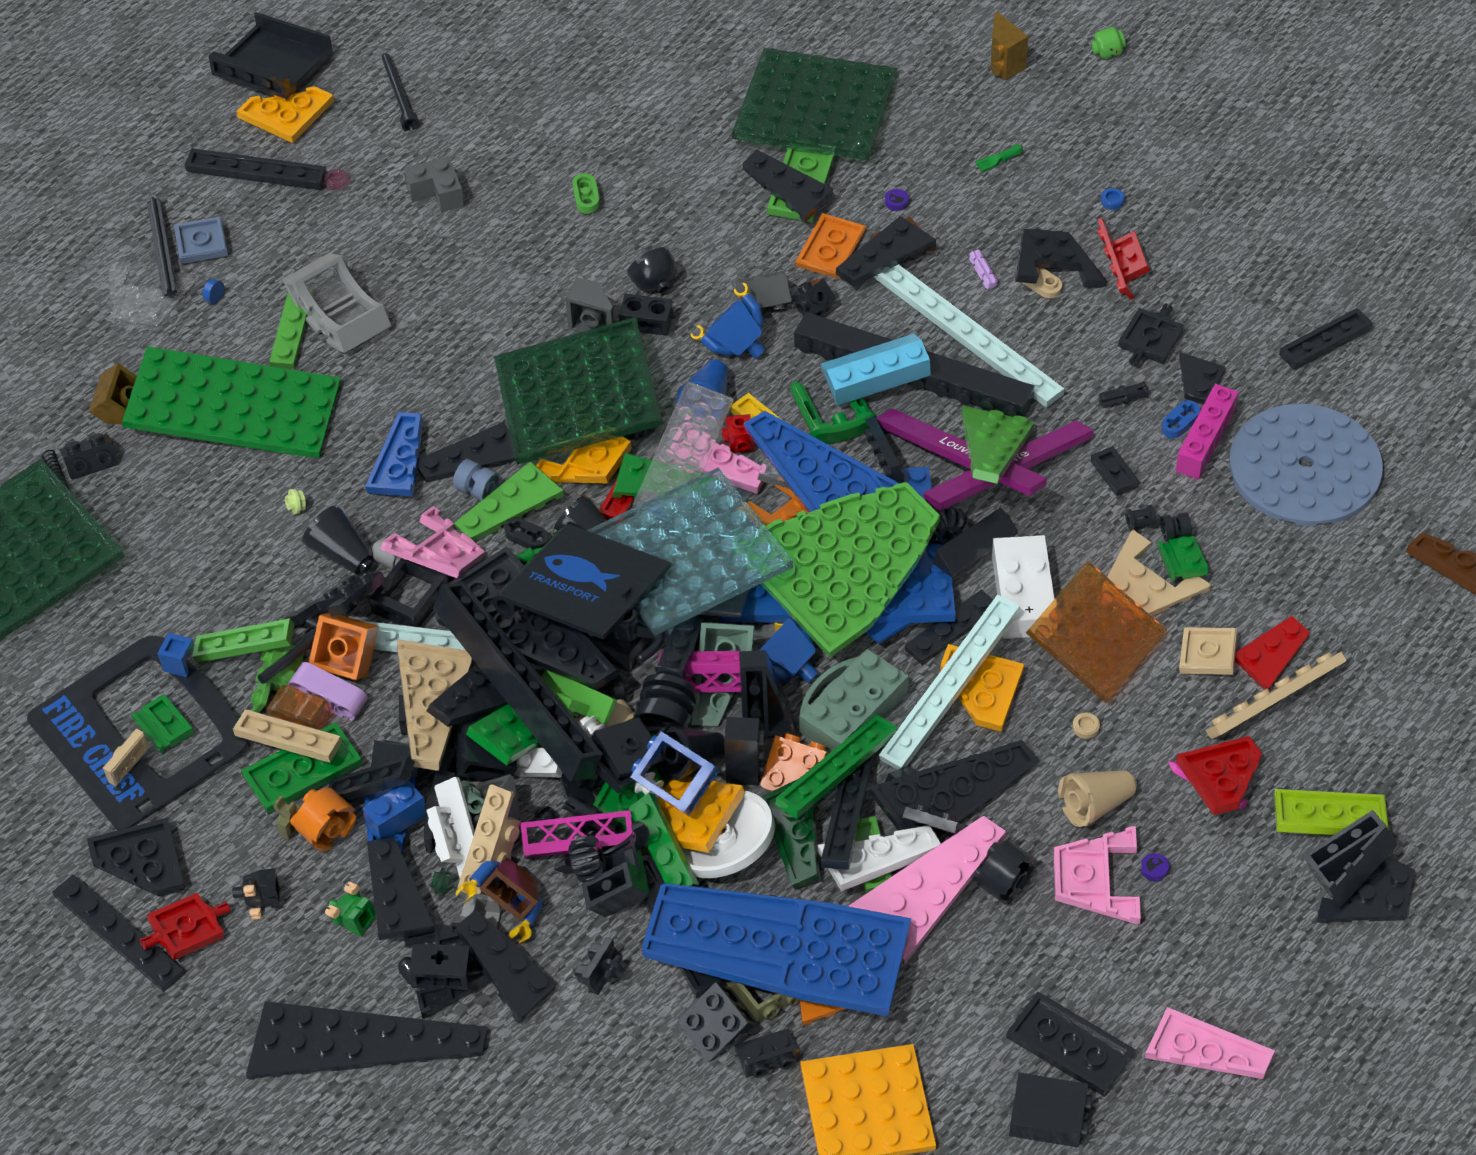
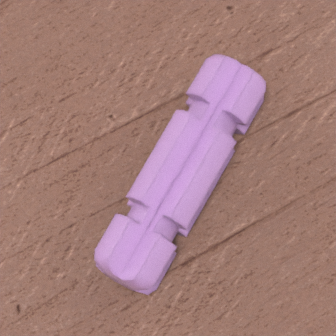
(983, 269)

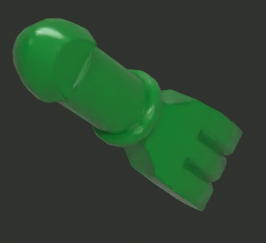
(993, 160)

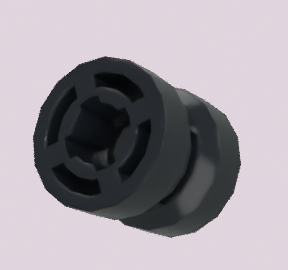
(1175, 526)

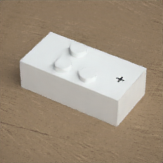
(1023, 578)

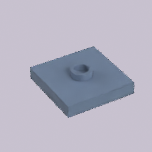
(200, 240)

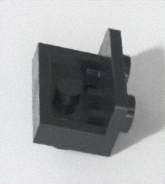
(89, 455)

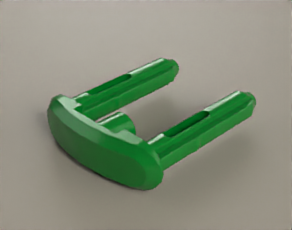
(841, 428)

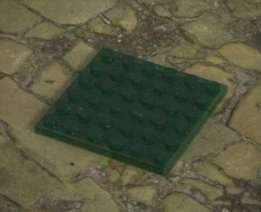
(815, 103)
(577, 391)
(45, 545)

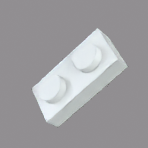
(537, 764)

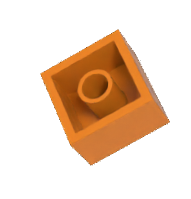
(343, 646)

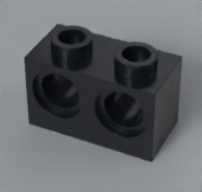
(651, 313)

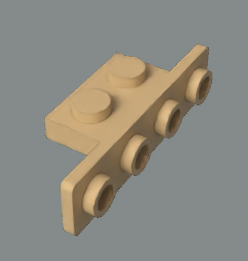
(493, 834)

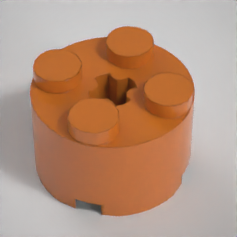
(324, 818)

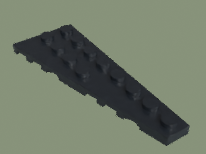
(323, 1039)

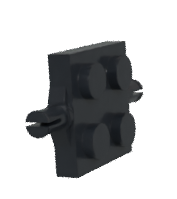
(1151, 335)

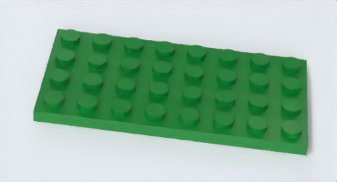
(232, 402)

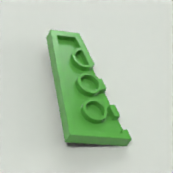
(516, 496)

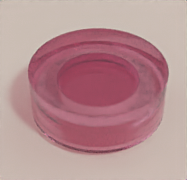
(336, 179)

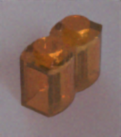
(299, 707)

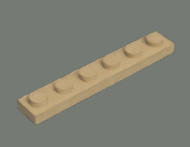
(1283, 688)

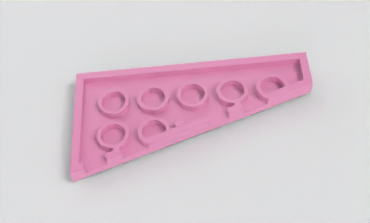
(933, 881)

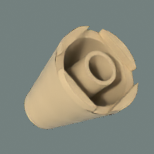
(1094, 794)

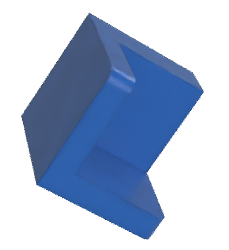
(175, 653)

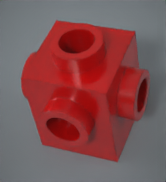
(736, 435)

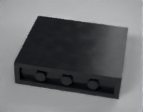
(273, 56)

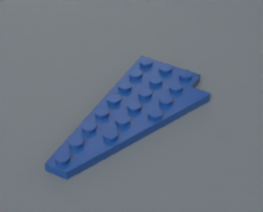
(810, 466)

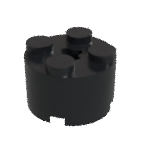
(1005, 870)

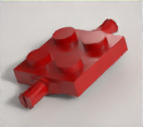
(185, 926)

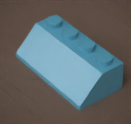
(876, 369)

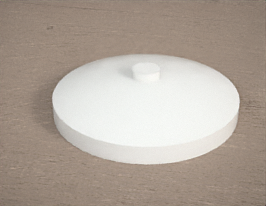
(740, 842)

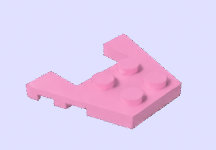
(443, 551)
(1083, 875)

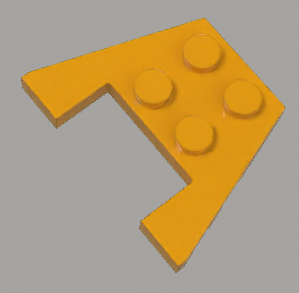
(589, 463)

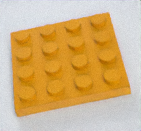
(868, 1103)

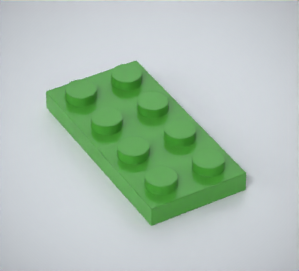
(810, 163)

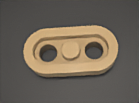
(1047, 284)

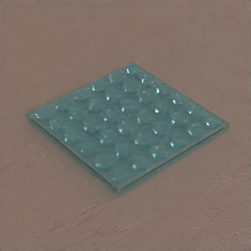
(712, 546)

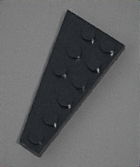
(953, 786)

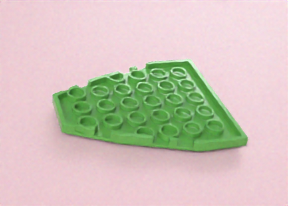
(850, 561)

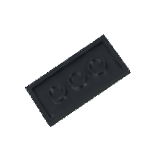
(1070, 1043)

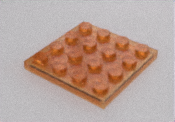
(1096, 631)

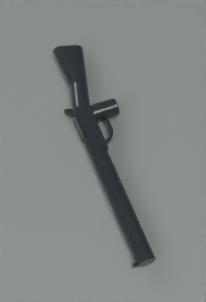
(295, 652)

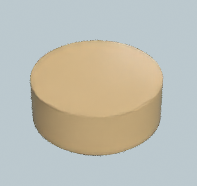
(1086, 725)

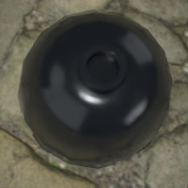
(654, 271)

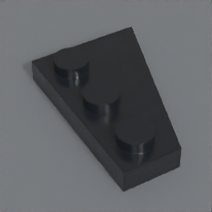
(465, 699)

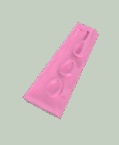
(1201, 1045)

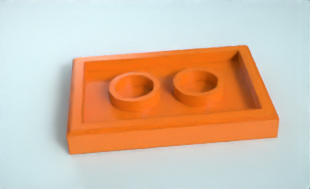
(830, 245)

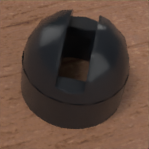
(547, 812)

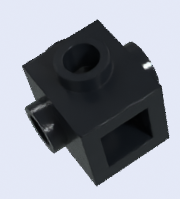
(813, 297)

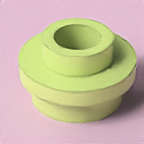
(295, 501)

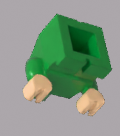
(352, 911)

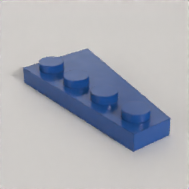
(398, 460)

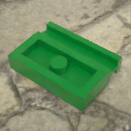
(1183, 558)
(162, 723)

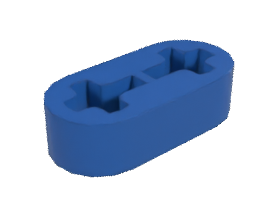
(1184, 422)

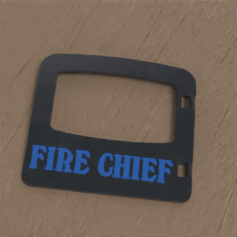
(86, 740)

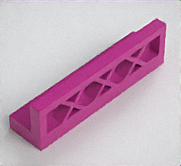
(714, 662)
(561, 846)

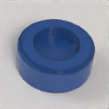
(1112, 198)
(213, 291)

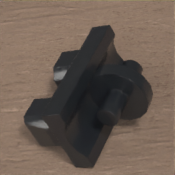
(603, 966)

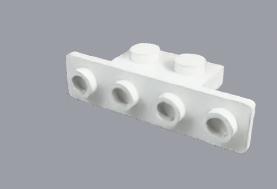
(451, 823)

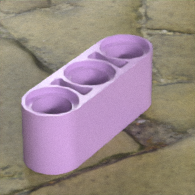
(342, 696)

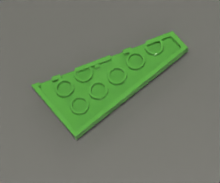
(993, 441)

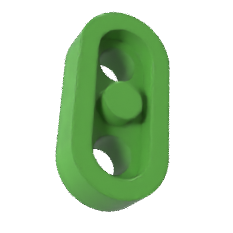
(587, 197)

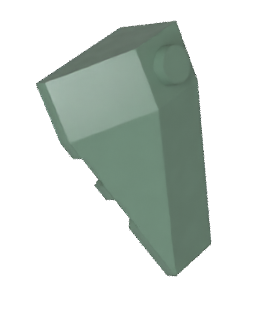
(719, 637)

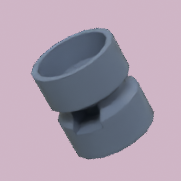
(473, 473)

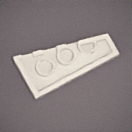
(884, 854)

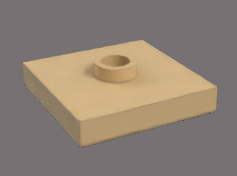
(1208, 650)

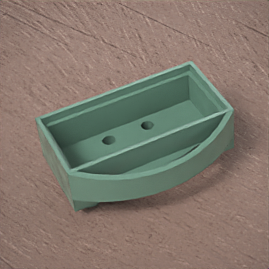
(834, 713)

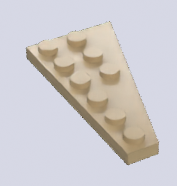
(425, 675)

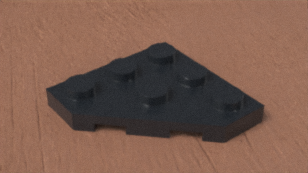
(140, 856)

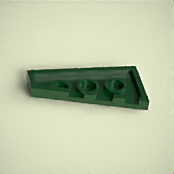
(795, 841)

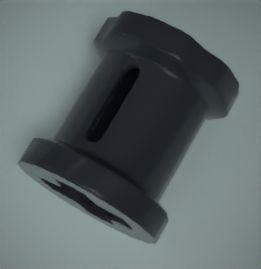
(1148, 513)

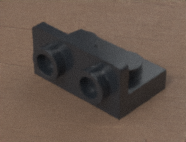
(767, 1053)

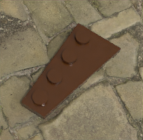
(1442, 557)

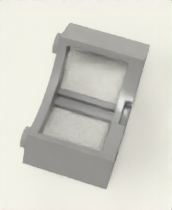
(336, 303)

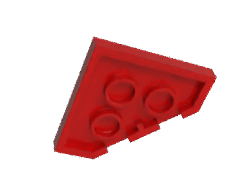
(1221, 772)

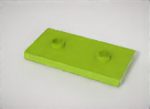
(1323, 811)

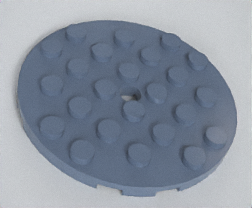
(1342, 457)

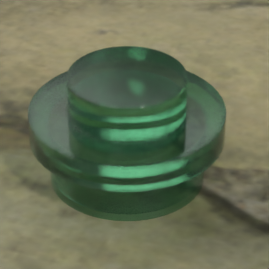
(440, 881)

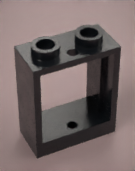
(401, 613)

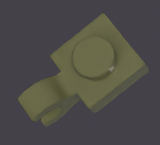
(286, 812)

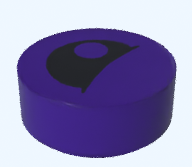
(896, 199)
(1154, 867)

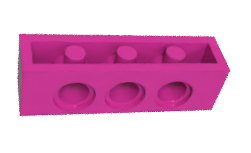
(1206, 431)

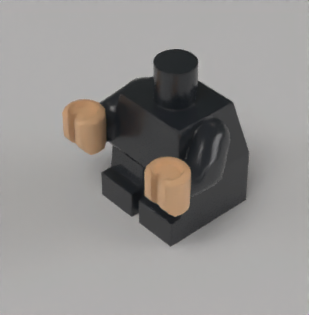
(259, 890)

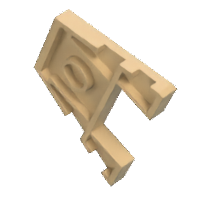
(1144, 585)

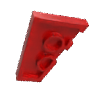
(1271, 652)

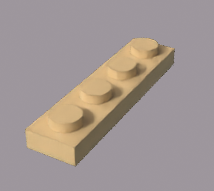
(287, 735)

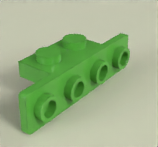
(261, 693)
(580, 698)

